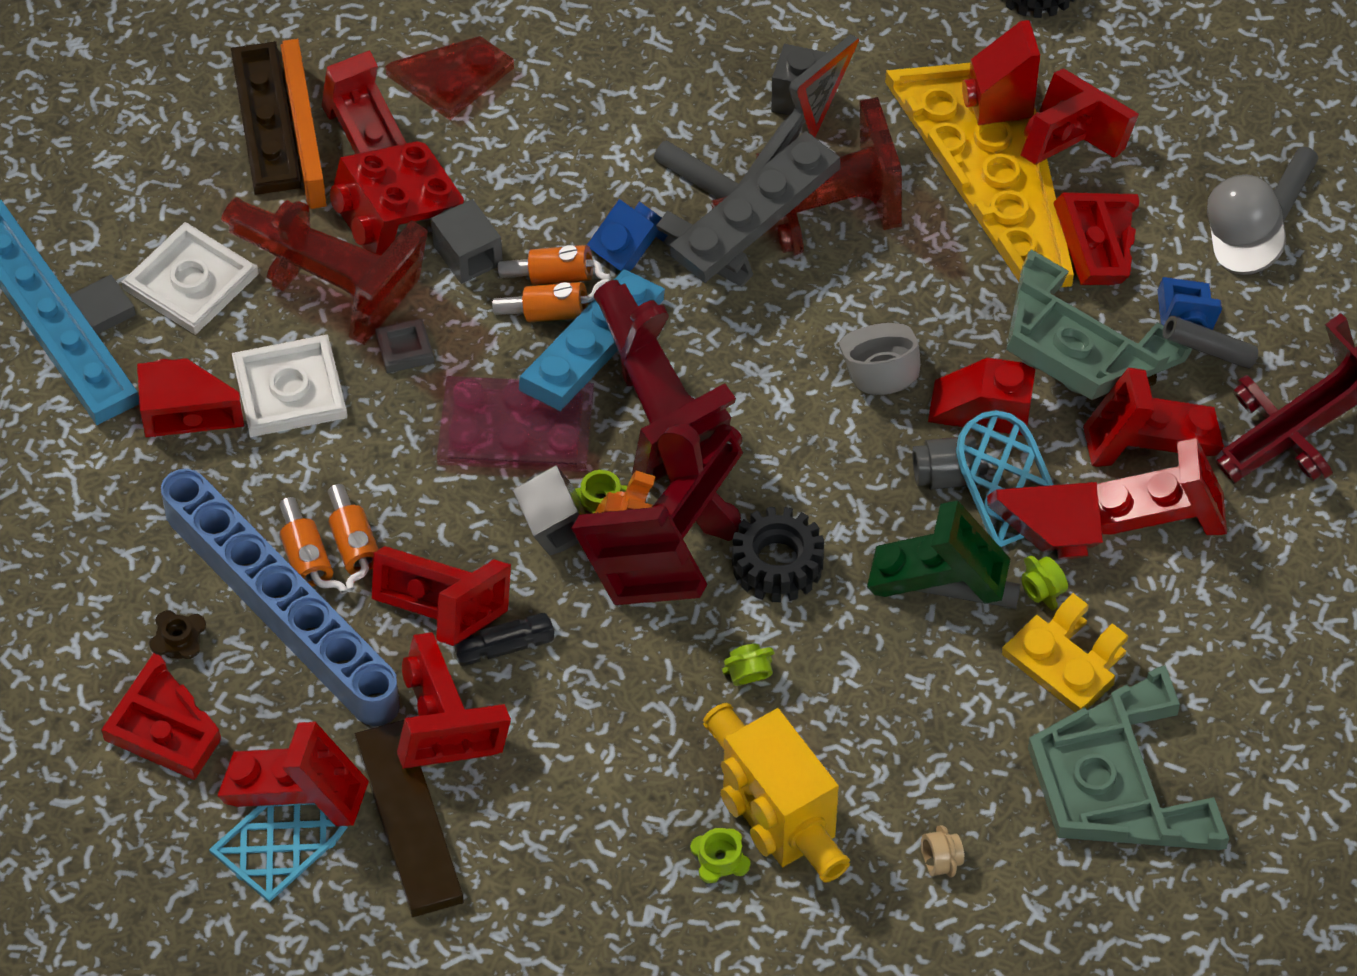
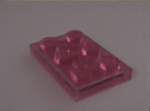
(501, 427)

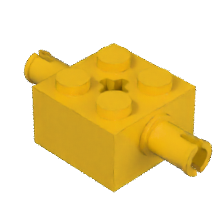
(779, 789)

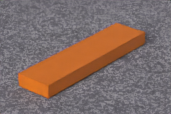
(303, 124)

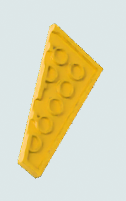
(985, 165)

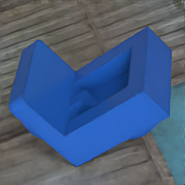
(626, 235)
(1188, 301)

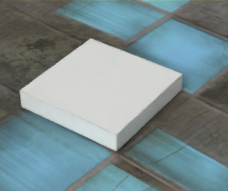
(190, 278)
(289, 385)

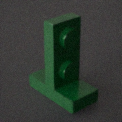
(952, 554)

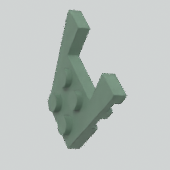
(1073, 344)
(1101, 784)

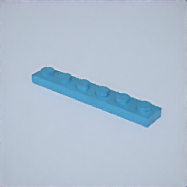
(61, 326)

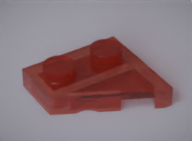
(452, 74)

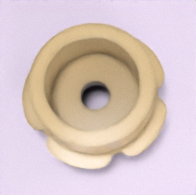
(945, 850)

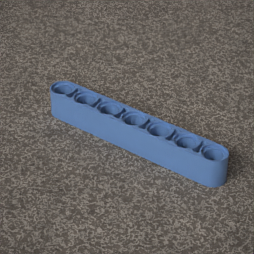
(286, 616)

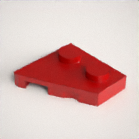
(1098, 234)
(163, 722)

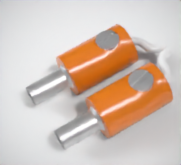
(550, 267)
(307, 550)

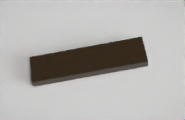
(265, 118)
(409, 823)

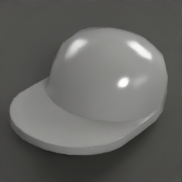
(1246, 224)
(881, 357)

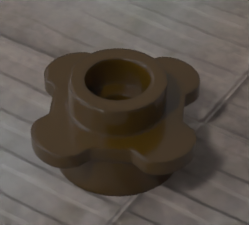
(181, 646)

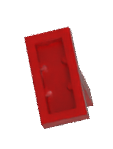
(359, 105)
(1077, 113)
(1136, 419)
(1165, 496)
(452, 596)
(443, 726)
(302, 774)

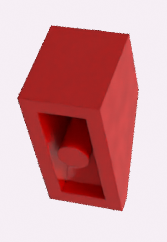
(1004, 77)
(984, 388)
(185, 399)
(1053, 516)

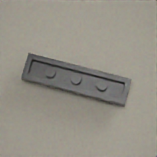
(755, 207)

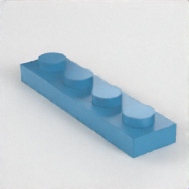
(580, 349)

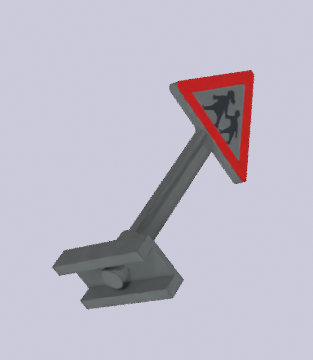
(812, 97)

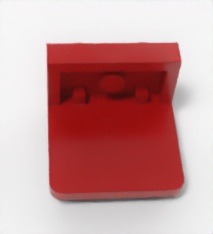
(388, 189)

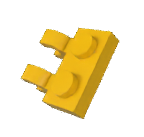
(1059, 664)

